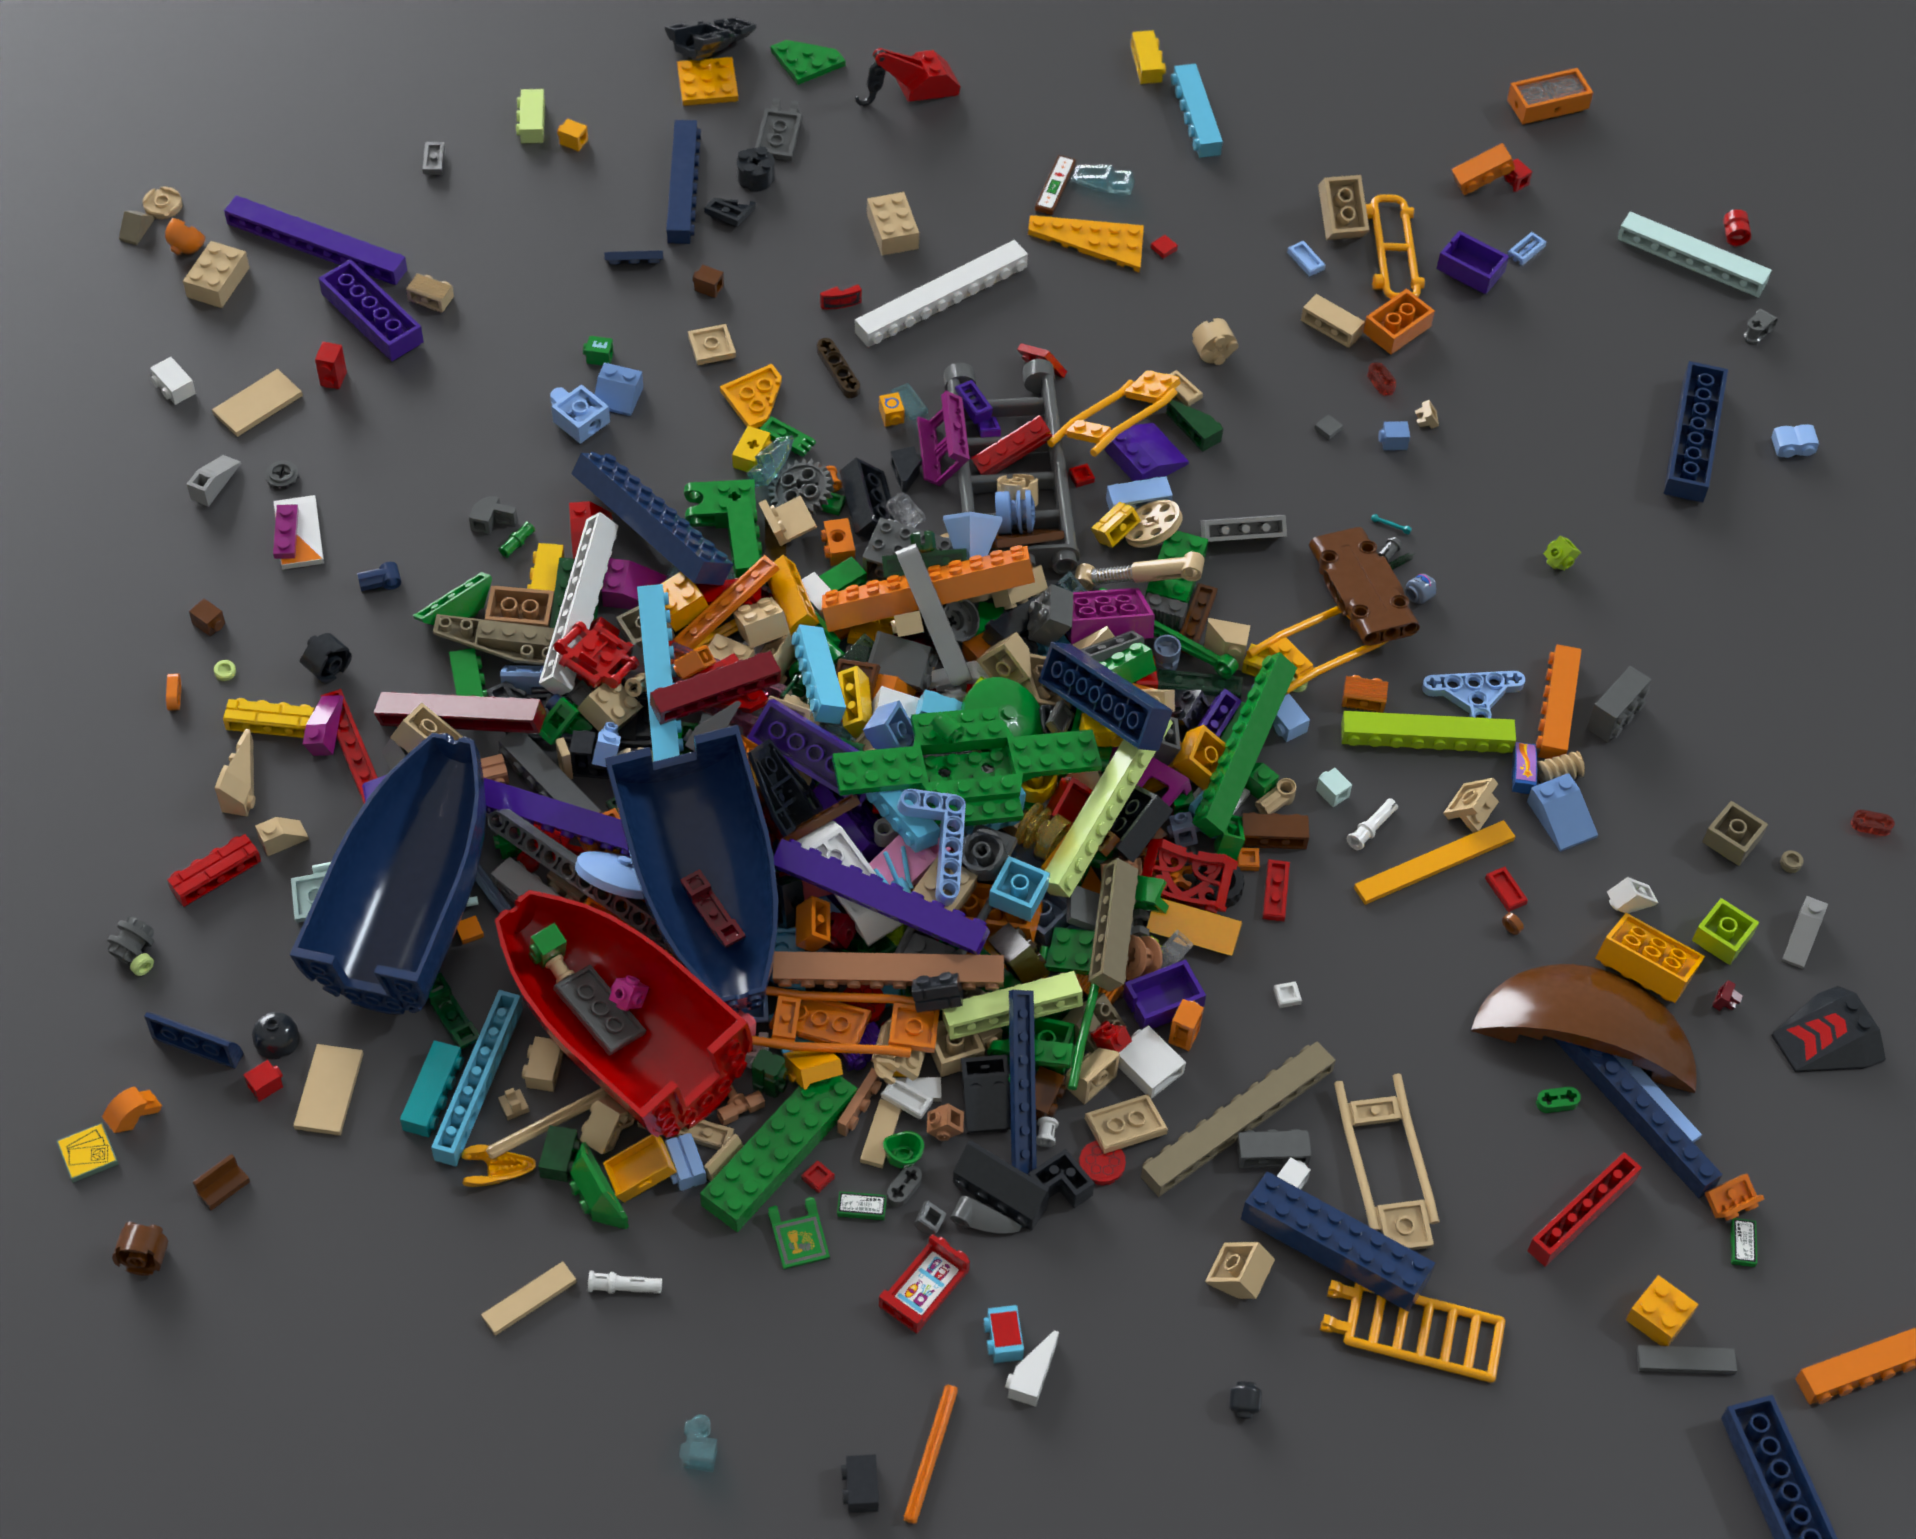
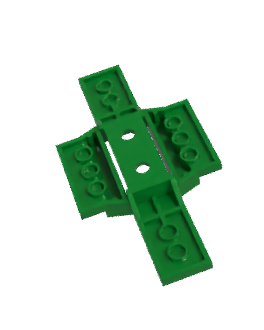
(987, 796)

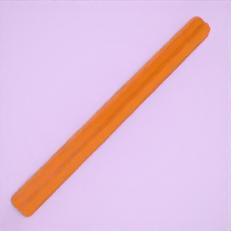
(930, 1454)

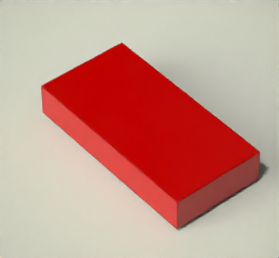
(1506, 889)

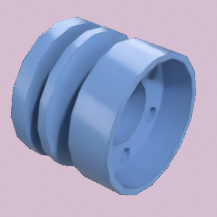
(1015, 511)

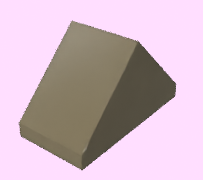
(134, 226)

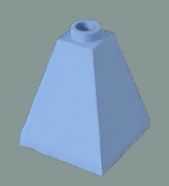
(972, 531)

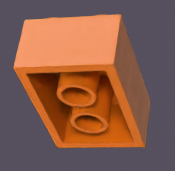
(1398, 321)

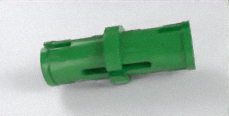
(516, 539)

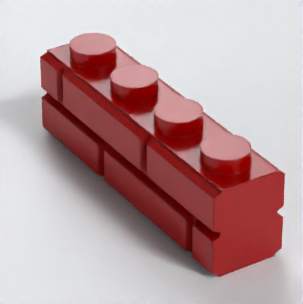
(1012, 447)
(213, 870)

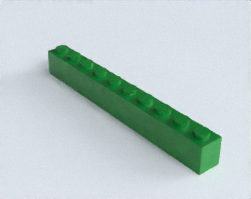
(1244, 745)

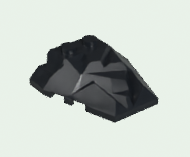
(705, 38)

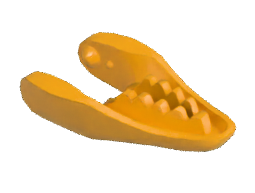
(499, 1169)

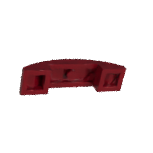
(711, 910)

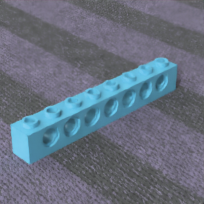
(477, 1078)

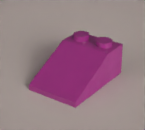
(622, 581)

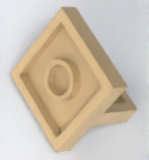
(1473, 803)

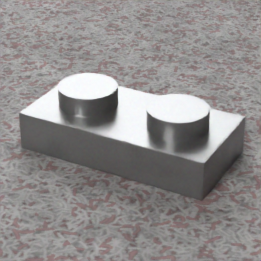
(433, 158)

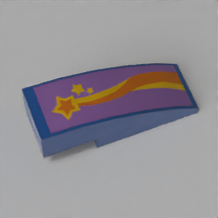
(1524, 767)

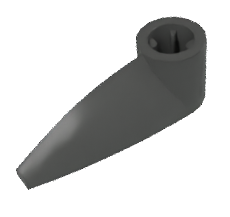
(981, 1217)

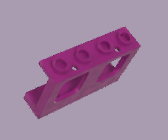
(954, 443)
(1174, 780)

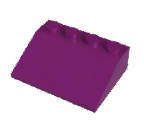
(1117, 609)

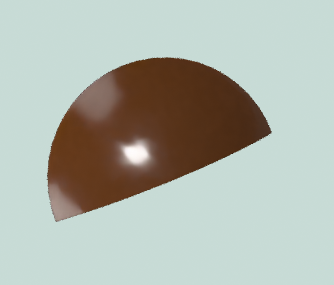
(1591, 1011)

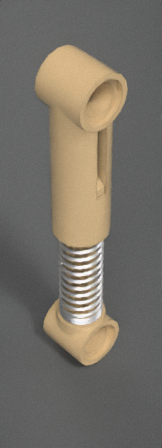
(1186, 567)

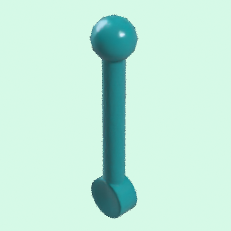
(1407, 529)

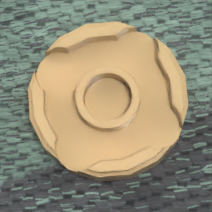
(162, 202)

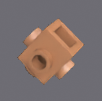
(945, 1122)

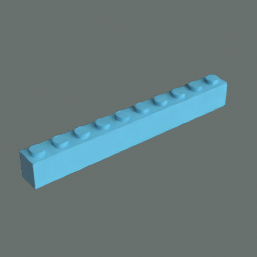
(658, 665)

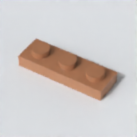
(859, 1103)

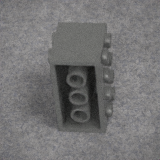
(888, 539)

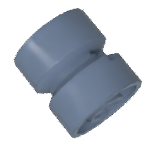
(1166, 652)

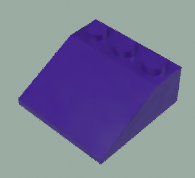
(1145, 453)

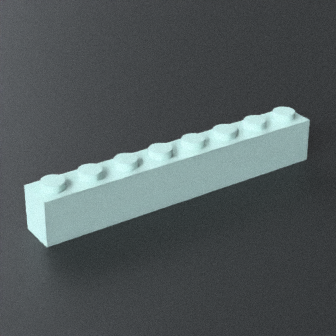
(1694, 254)

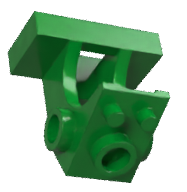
(562, 719)

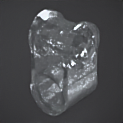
(907, 510)

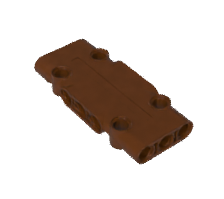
(1364, 586)

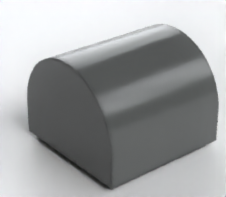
(929, 1218)

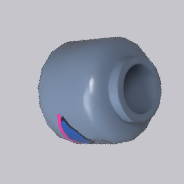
(1420, 589)

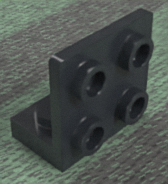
(1189, 708)

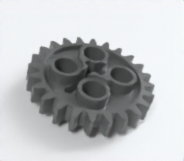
(806, 480)

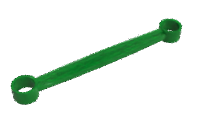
(1198, 651)

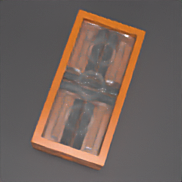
(1550, 95)

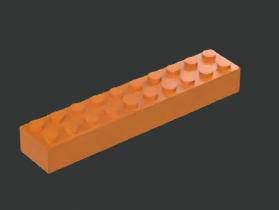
(952, 583)

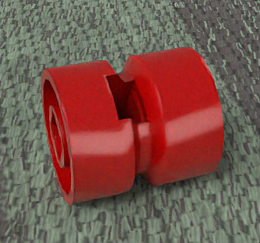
(1737, 227)

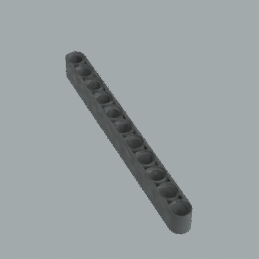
(561, 867)

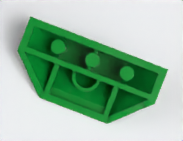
(460, 602)
(594, 1191)

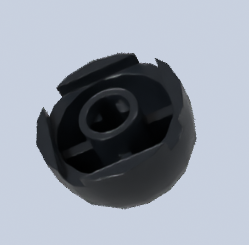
(275, 1035)

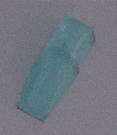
(1104, 179)
(771, 461)

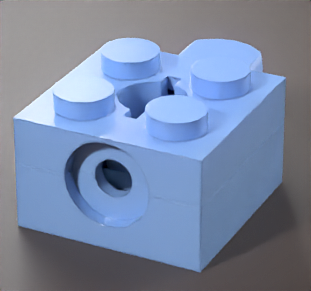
(578, 412)

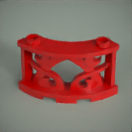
(1213, 862)

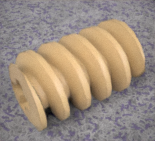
(1559, 766)

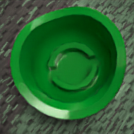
(903, 1148)

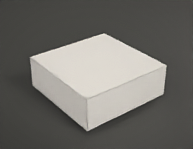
(1287, 994)

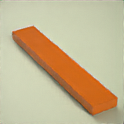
(727, 603)

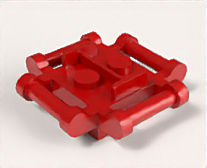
(596, 656)

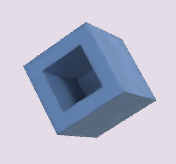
(1394, 435)

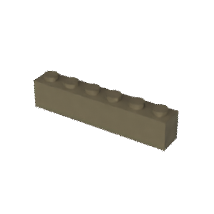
(1113, 925)

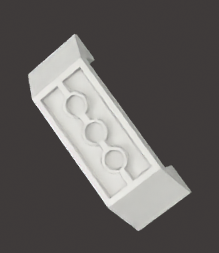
(834, 842)

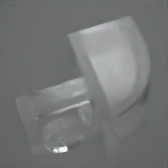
(1175, 948)

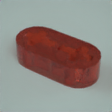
(1384, 377)
(1873, 822)

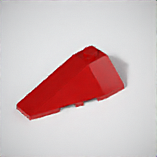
(578, 514)

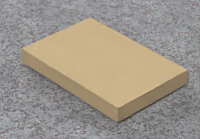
(1126, 1123)

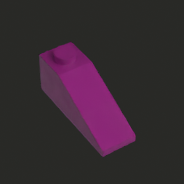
(323, 726)

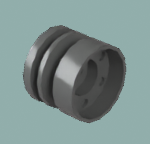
(962, 618)

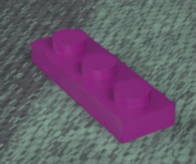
(285, 531)

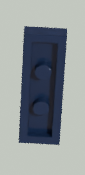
(634, 256)

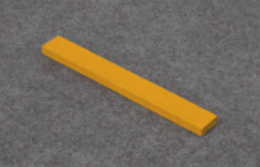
(1434, 862)

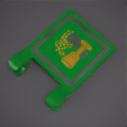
(799, 1239)

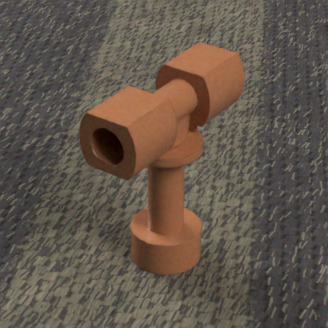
(738, 1104)

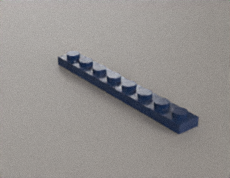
(1022, 1080)

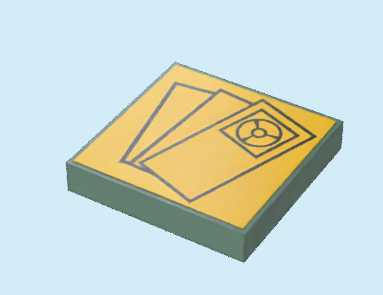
(87, 1152)

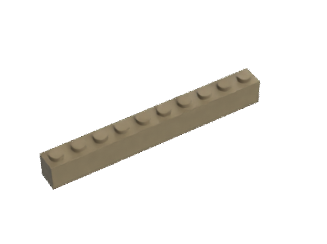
(1242, 1114)

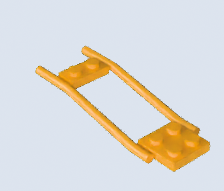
(1149, 387)
(1305, 669)

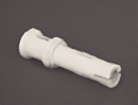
(1367, 829)
(612, 1282)

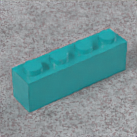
(431, 1089)

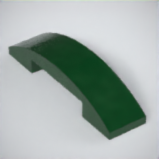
(451, 1015)

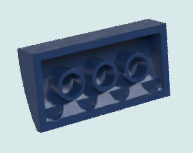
(193, 1040)

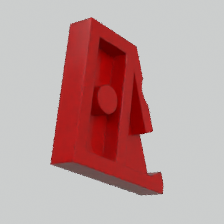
(1032, 353)

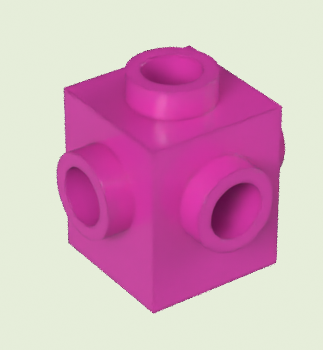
(628, 993)

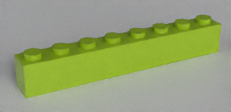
(1428, 731)

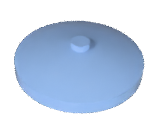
(609, 872)

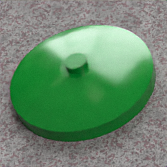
(1014, 704)

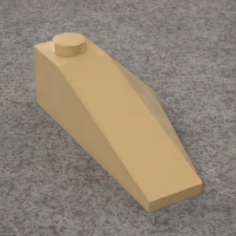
(236, 781)

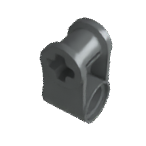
(1759, 326)

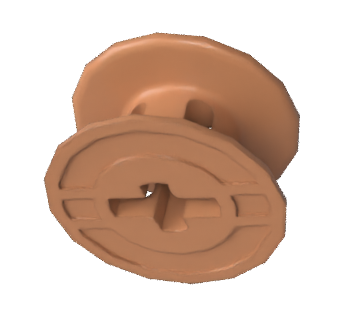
(1143, 957)

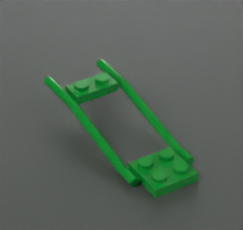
(1068, 952)

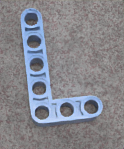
(947, 838)

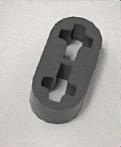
(900, 1183)

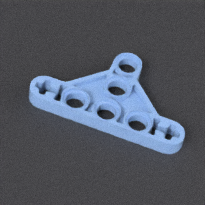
(1465, 693)

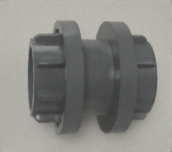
(130, 940)

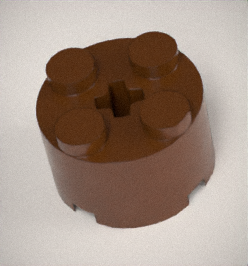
(140, 1248)

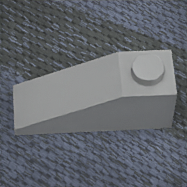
(1804, 932)

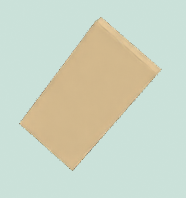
(257, 402)
(328, 1089)

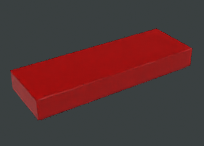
(1276, 890)

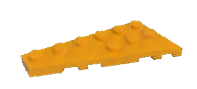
(1095, 238)

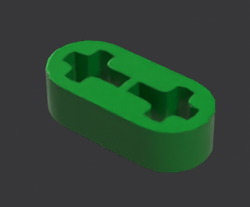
(1558, 1100)

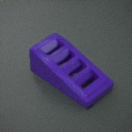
(976, 413)

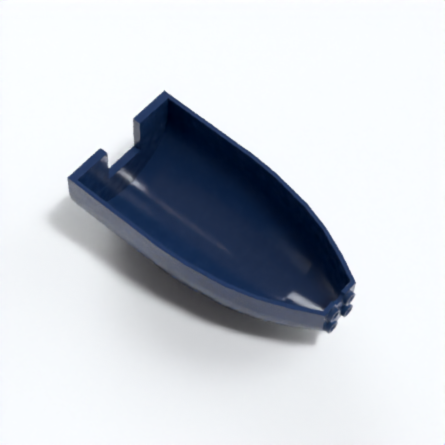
(706, 817)
(399, 881)

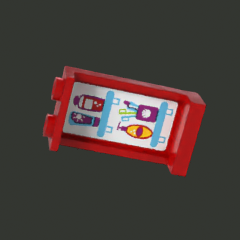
(925, 1284)

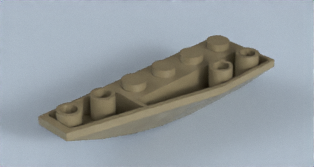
(503, 639)

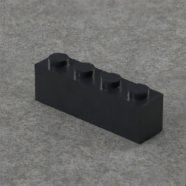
(1009, 623)

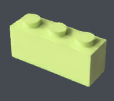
(531, 116)

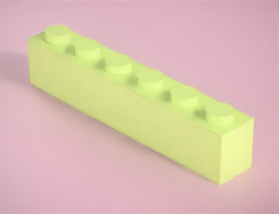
(992, 1009)

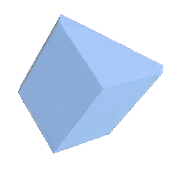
(522, 676)

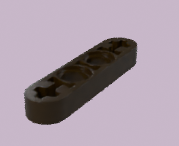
(841, 366)

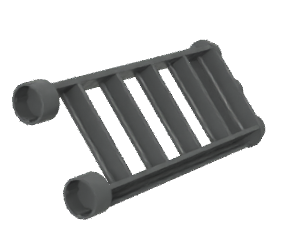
(1037, 378)

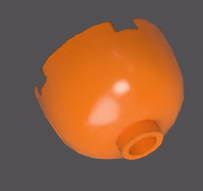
(182, 238)

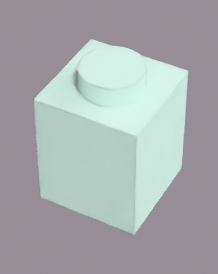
(1333, 787)

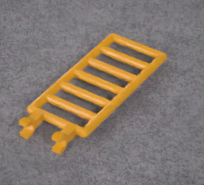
(1348, 1328)

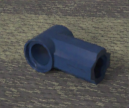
(386, 576)

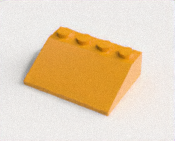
(1649, 957)

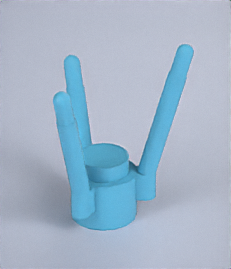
(906, 884)

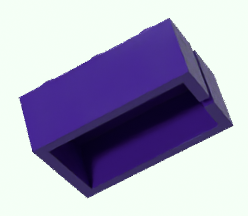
(1472, 262)
(1159, 994)

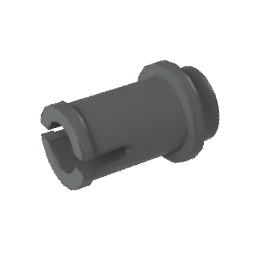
(1393, 545)

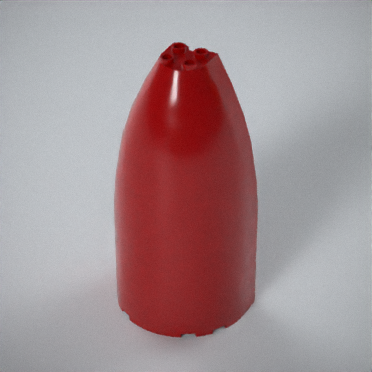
(691, 1035)

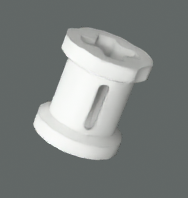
(1046, 1131)

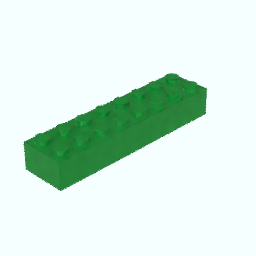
(776, 1150)

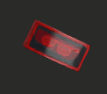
(838, 299)

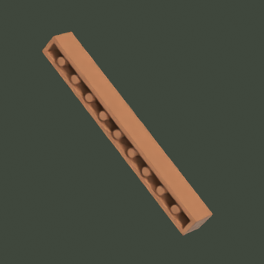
(884, 969)

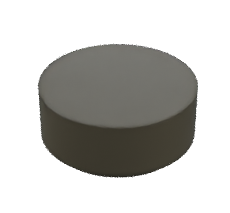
(1791, 861)

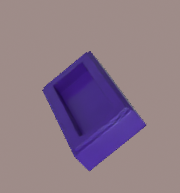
(989, 428)

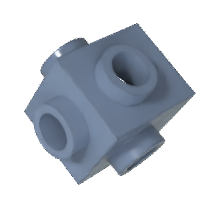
(1183, 829)

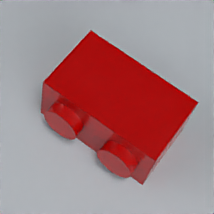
(331, 365)

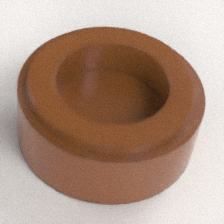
(1512, 923)

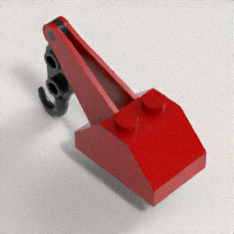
(919, 75)

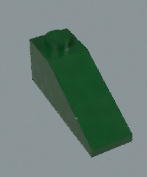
(1198, 426)

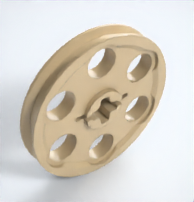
(1155, 522)

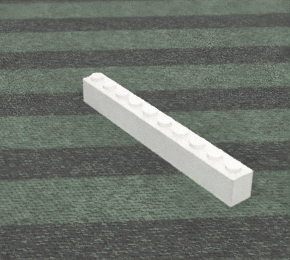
(941, 293)
(580, 597)

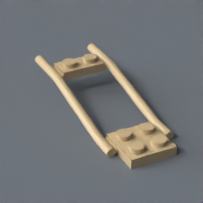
(1401, 1221)

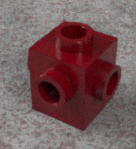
(841, 930)

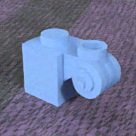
(606, 744)

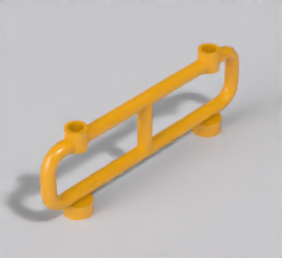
(1381, 280)

